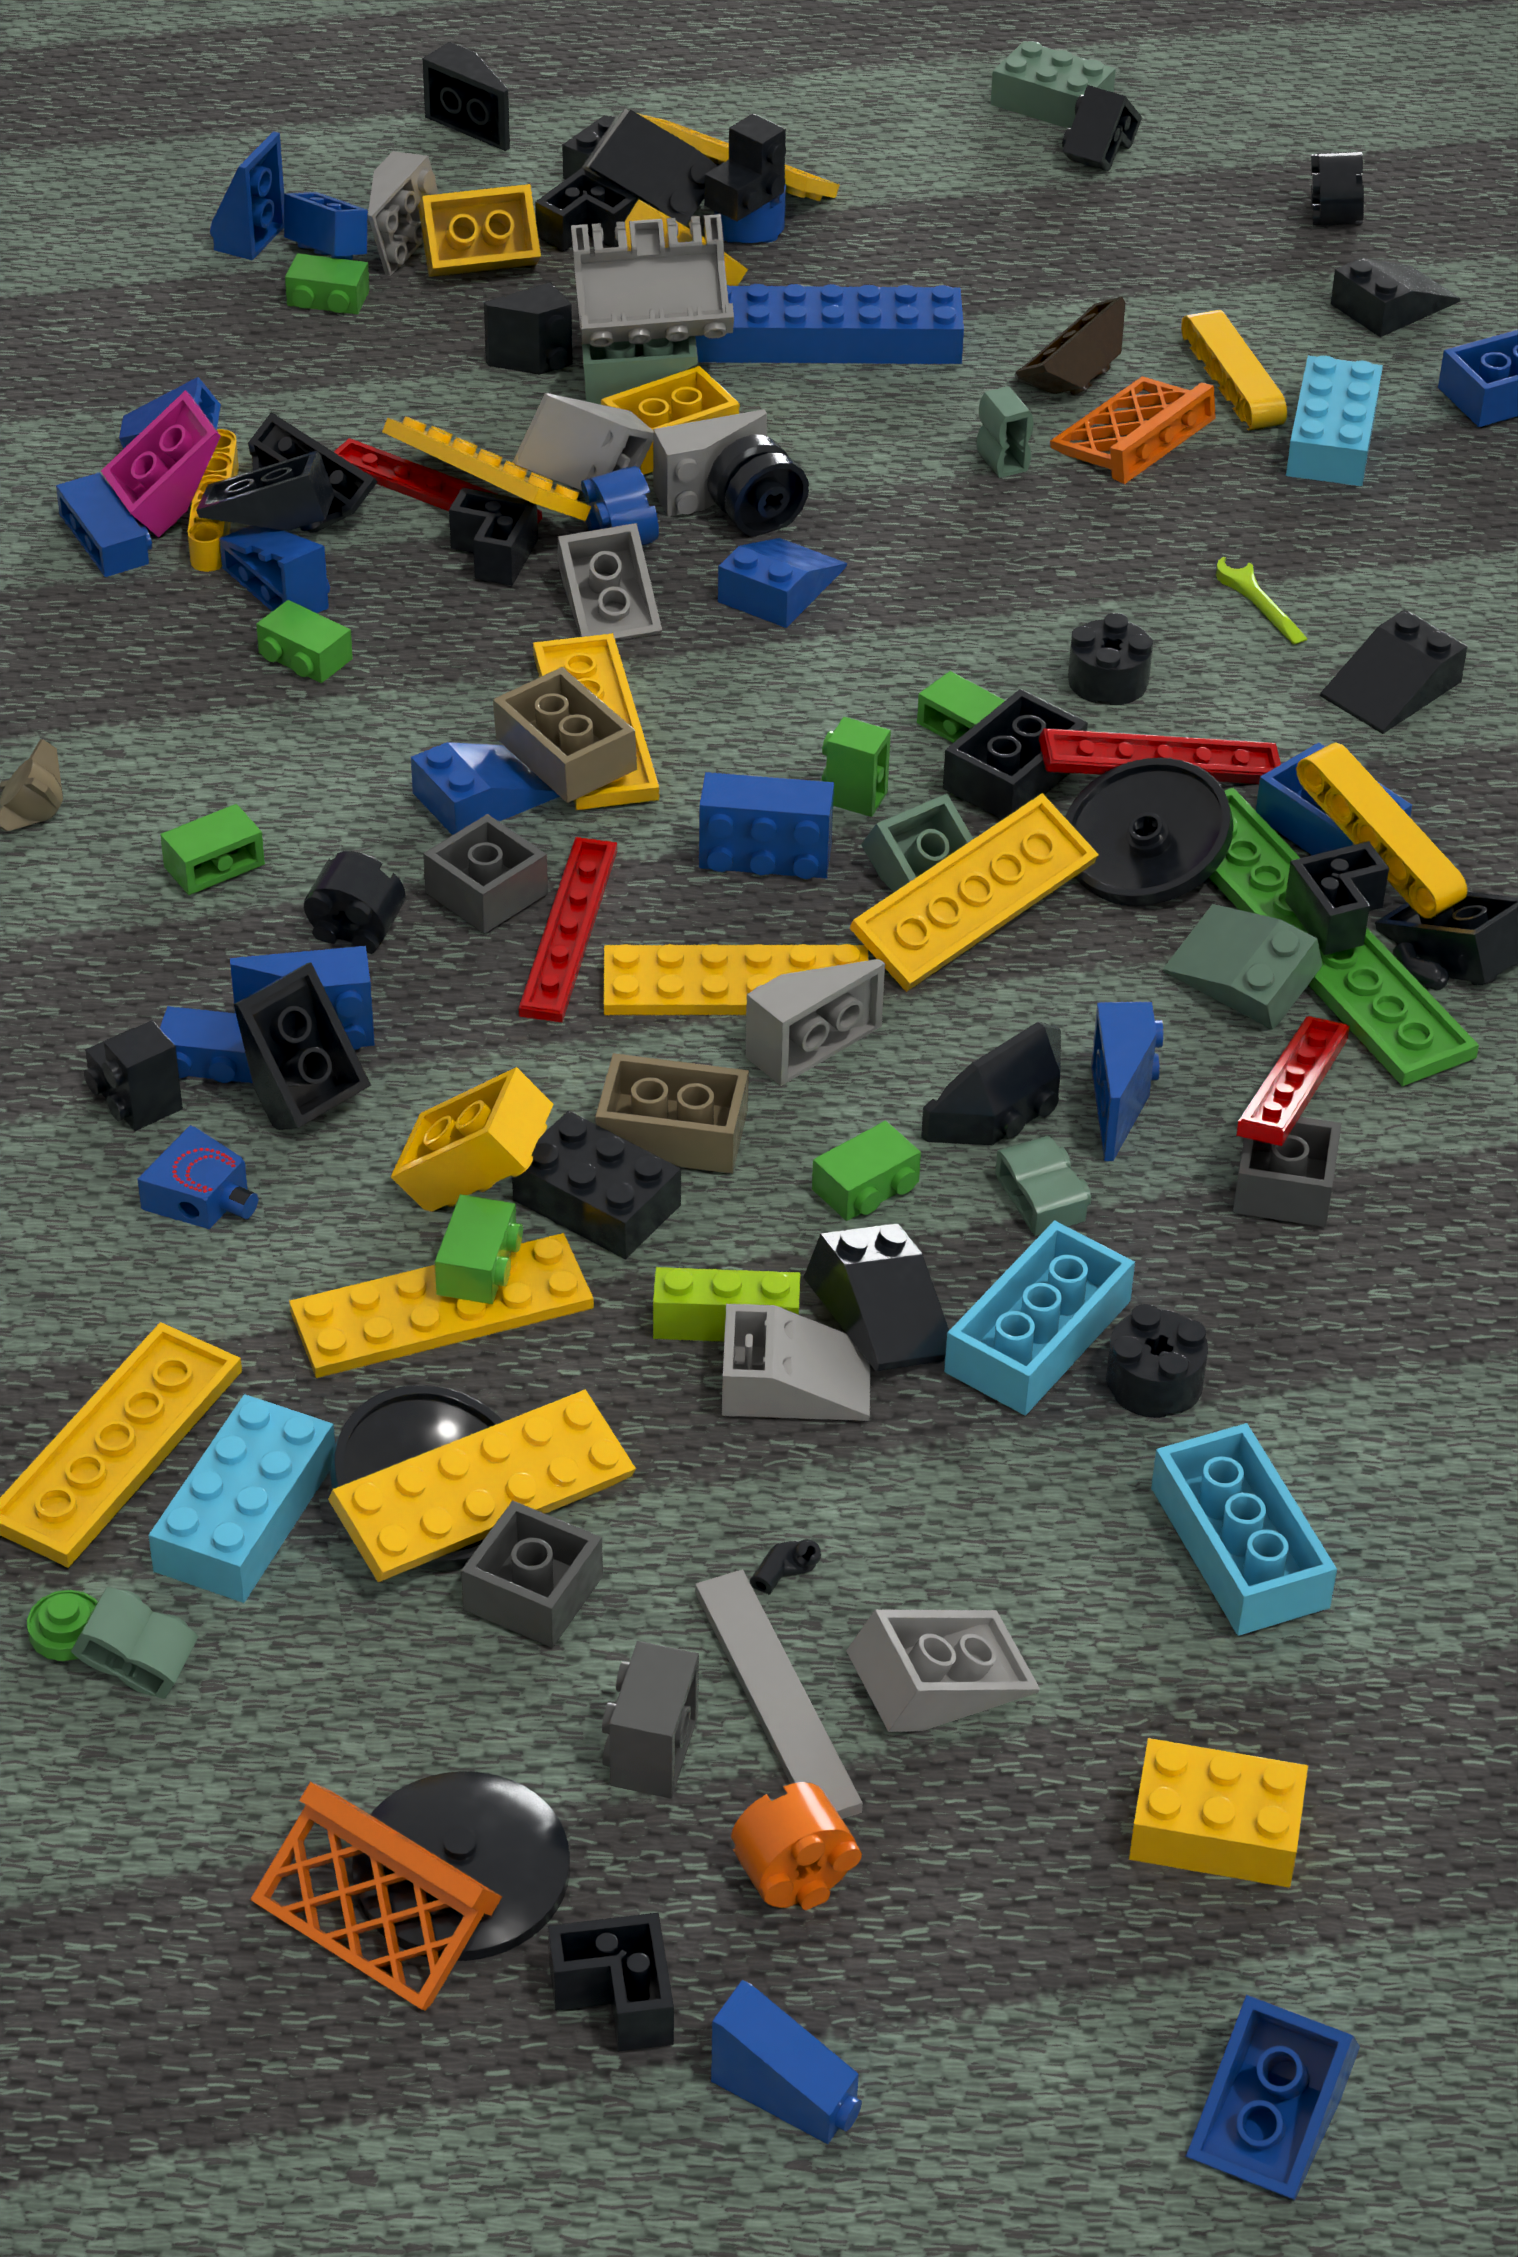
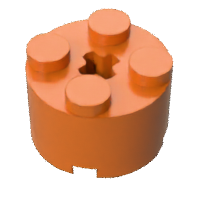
(794, 1846)

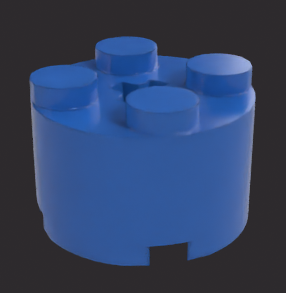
(758, 226)
(621, 500)

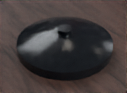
(1155, 830)
(402, 1426)
(490, 1833)

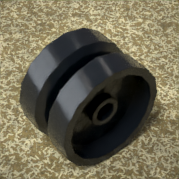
(758, 485)

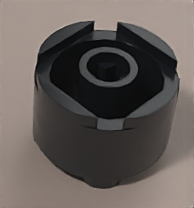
(1337, 188)
(1110, 660)
(354, 901)
(1157, 1362)

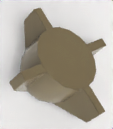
(33, 790)

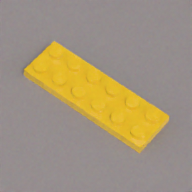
(797, 181)
(487, 466)
(600, 669)
(973, 892)
(705, 977)
(406, 1316)
(114, 1443)
(464, 1487)

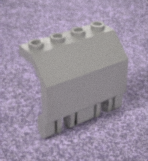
(652, 287)

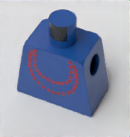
(197, 1182)

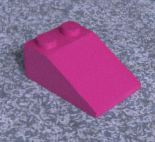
(164, 464)

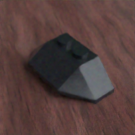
(281, 441)
(999, 1091)

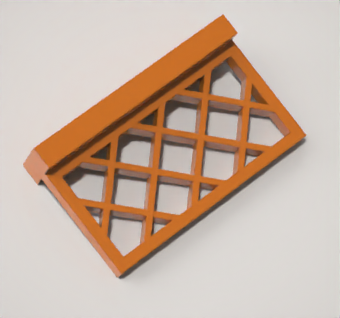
(1145, 439)
(407, 1861)

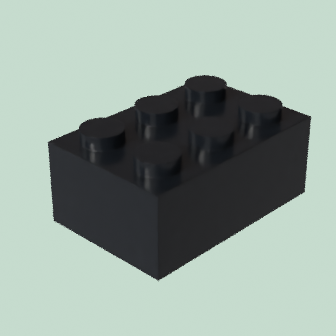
(1001, 757)
(598, 1185)

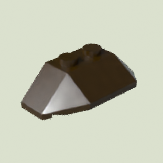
(1079, 351)

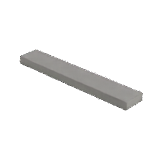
(775, 1689)

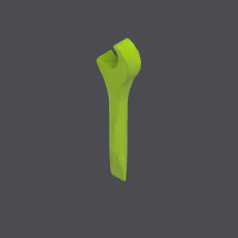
(1244, 582)

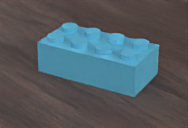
(1334, 420)
(1039, 1317)
(242, 1498)
(1243, 1529)

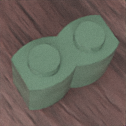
(1004, 432)
(1042, 1184)
(135, 1643)

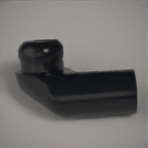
(1427, 972)
(785, 1560)

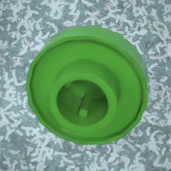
(57, 1623)

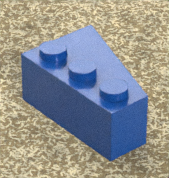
(277, 567)

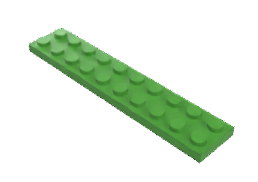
(1361, 984)

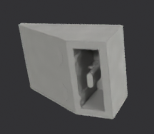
(394, 206)
(582, 440)
(791, 1367)

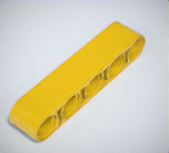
(1235, 369)
(203, 532)
(1370, 814)

